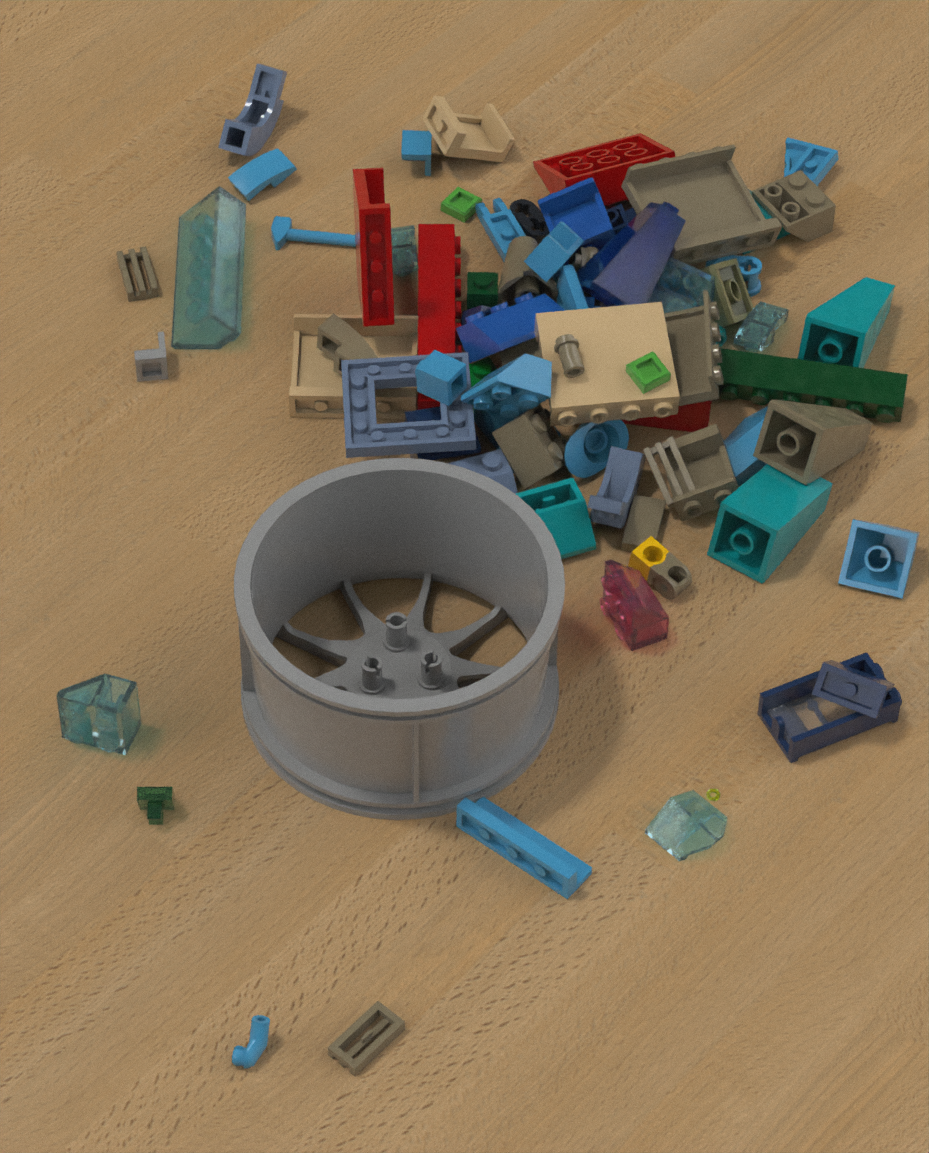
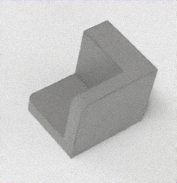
(152, 363)

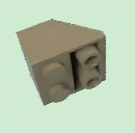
(798, 206)
(531, 445)

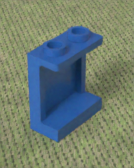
(582, 211)

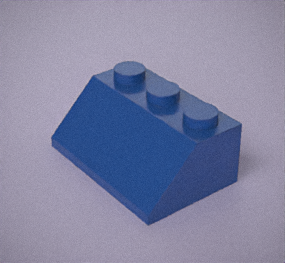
(504, 326)

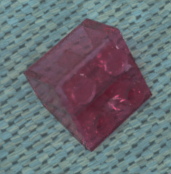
(632, 606)

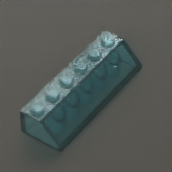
(209, 273)

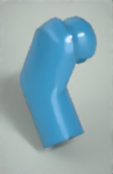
(257, 1043)

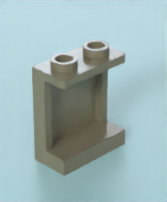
(709, 469)

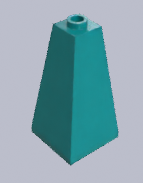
(847, 324)

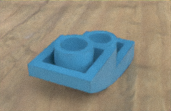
(260, 172)

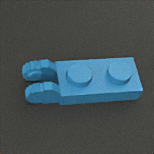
(499, 226)

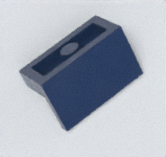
(851, 688)

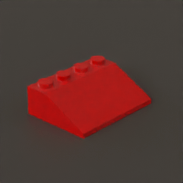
(603, 162)

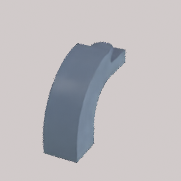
(259, 116)
(618, 487)

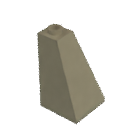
(809, 438)

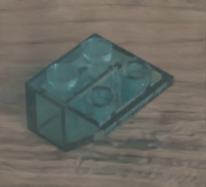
(682, 286)
(100, 713)

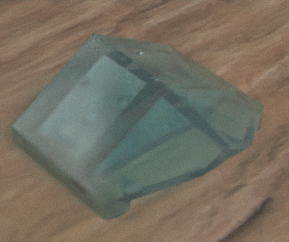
(687, 825)

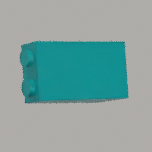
(766, 521)

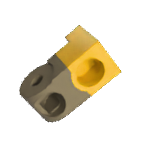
(660, 568)

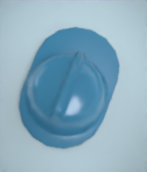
(591, 444)

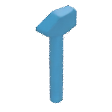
(282, 232)

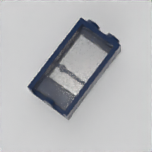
(808, 723)

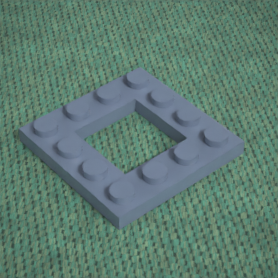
(368, 438)

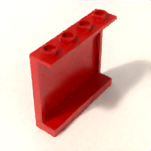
(373, 247)

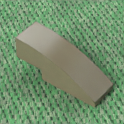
(342, 342)

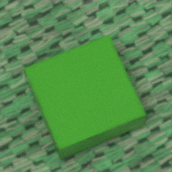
(460, 204)
(648, 372)

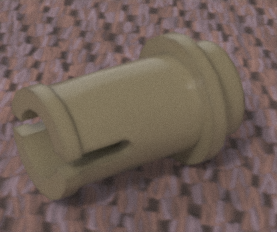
(567, 349)

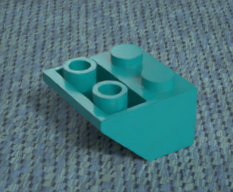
(564, 514)

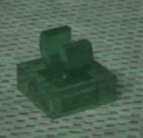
(155, 801)

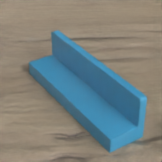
(522, 846)

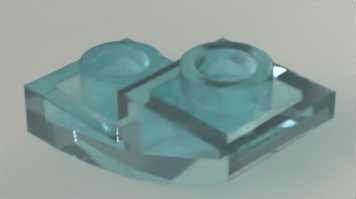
(404, 250)
(759, 326)

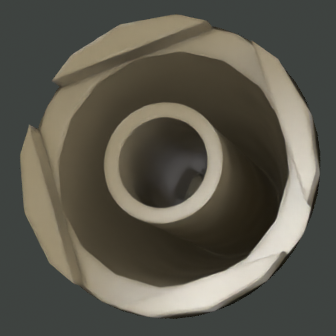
(519, 278)

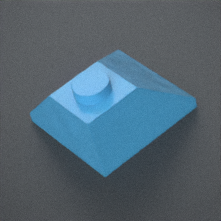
(878, 558)

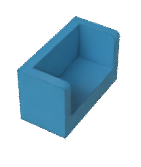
(553, 251)

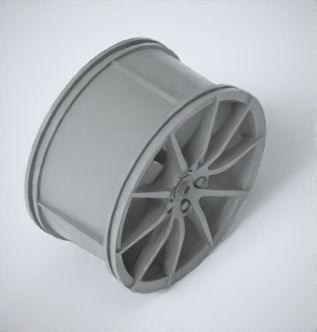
(390, 723)

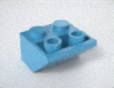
(513, 387)

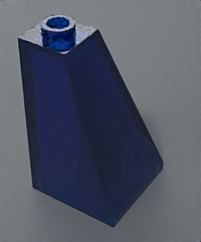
(634, 258)

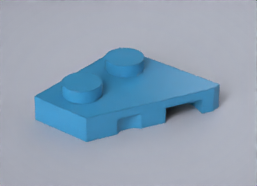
(811, 159)

